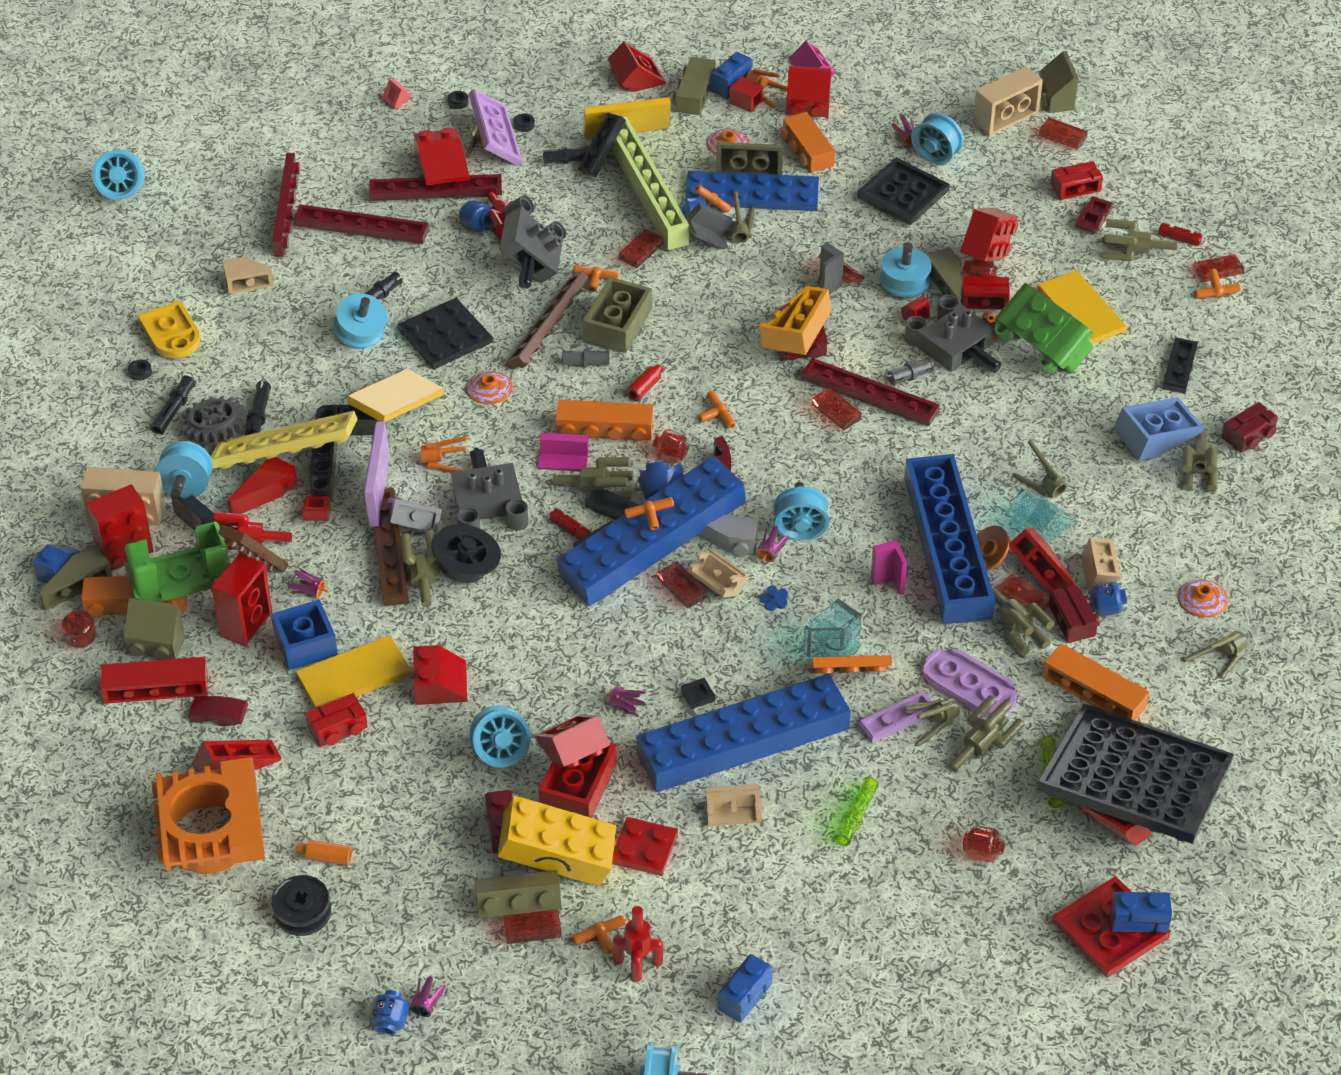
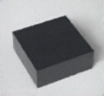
(698, 693)

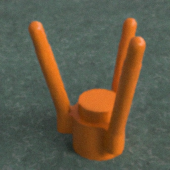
(760, 77)
(433, 452)

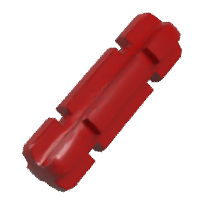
(1180, 234)
(568, 524)

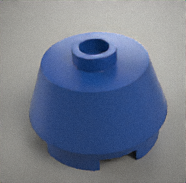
(658, 477)

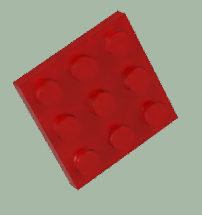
(1090, 930)

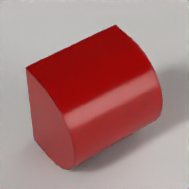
(917, 307)
(316, 508)

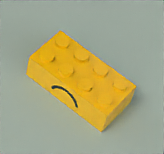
(557, 841)

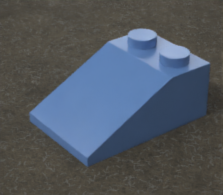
(1156, 427)

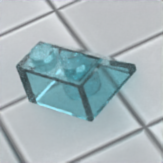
(1038, 512)
(833, 632)

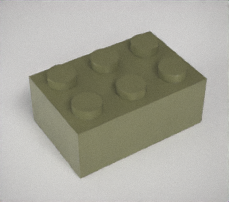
(617, 314)

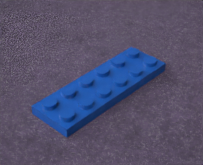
(758, 190)

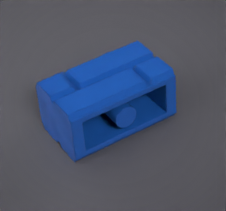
(729, 72)
(1141, 911)
(745, 988)

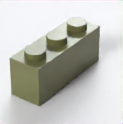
(694, 86)
(518, 894)

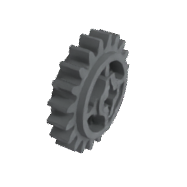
(214, 420)

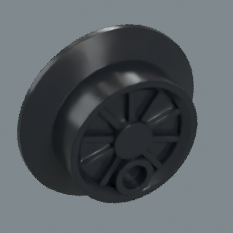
(465, 552)

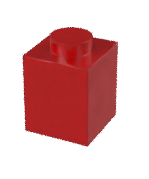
(746, 94)

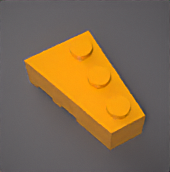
(798, 323)

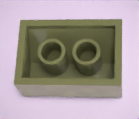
(749, 158)

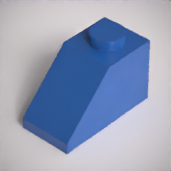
(51, 560)

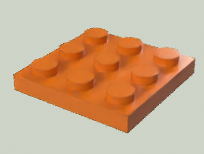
(849, 664)

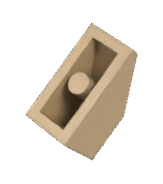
(246, 274)

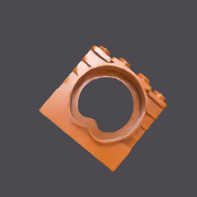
(212, 852)

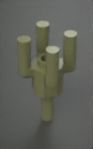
(1133, 241)
(1200, 458)
(599, 477)
(420, 568)
(1021, 621)
(986, 732)

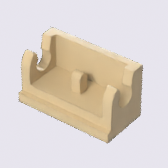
(1100, 562)
(718, 573)
(733, 805)

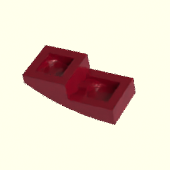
(1094, 214)
(722, 451)
(224, 710)

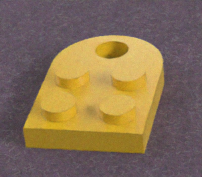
(171, 327)

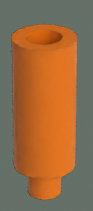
(326, 852)

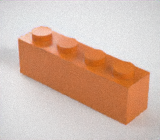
(605, 419)
(112, 594)
(1094, 683)

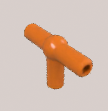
(712, 198)
(595, 273)
(1216, 289)
(989, 317)
(719, 409)
(649, 509)
(600, 931)

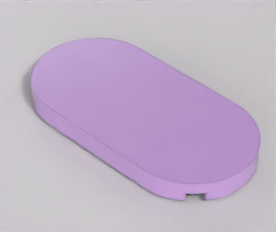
(967, 679)

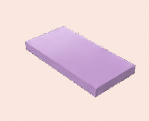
(495, 127)
(376, 474)

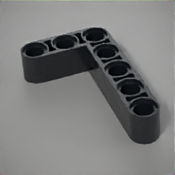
(324, 458)

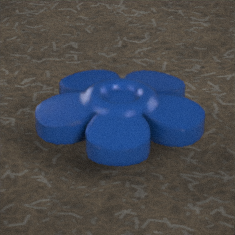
(774, 598)

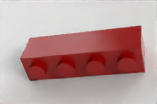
(154, 680)

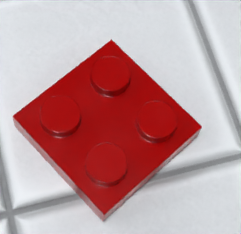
(644, 846)

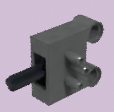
(530, 243)
(954, 337)
(488, 493)

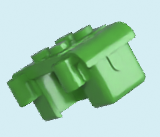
(1046, 328)
(180, 571)

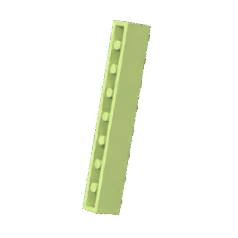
(650, 188)

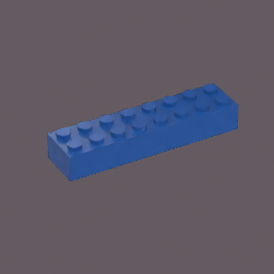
(949, 539)
(631, 547)
(743, 732)

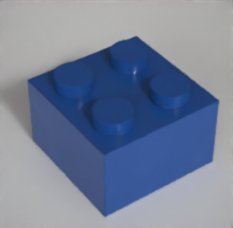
(304, 634)

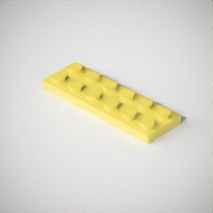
(284, 439)

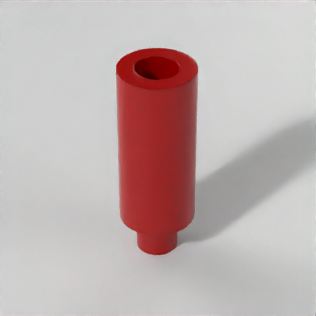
(644, 382)

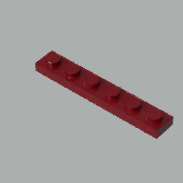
(416, 188)
(285, 208)
(361, 224)
(870, 391)

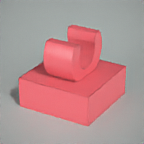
(395, 94)

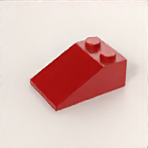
(440, 156)

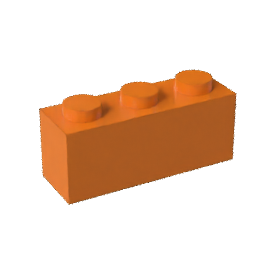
(808, 142)

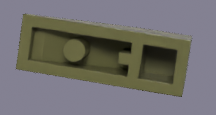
(946, 272)
(69, 579)

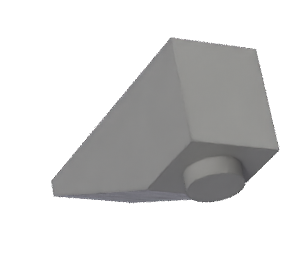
(733, 534)

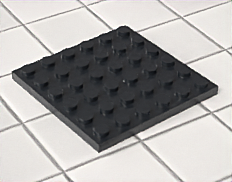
(1136, 773)

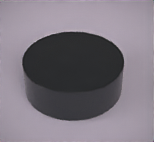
(457, 100)
(523, 122)
(139, 370)

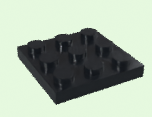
(903, 190)
(445, 333)

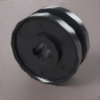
(301, 905)

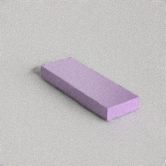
(893, 718)

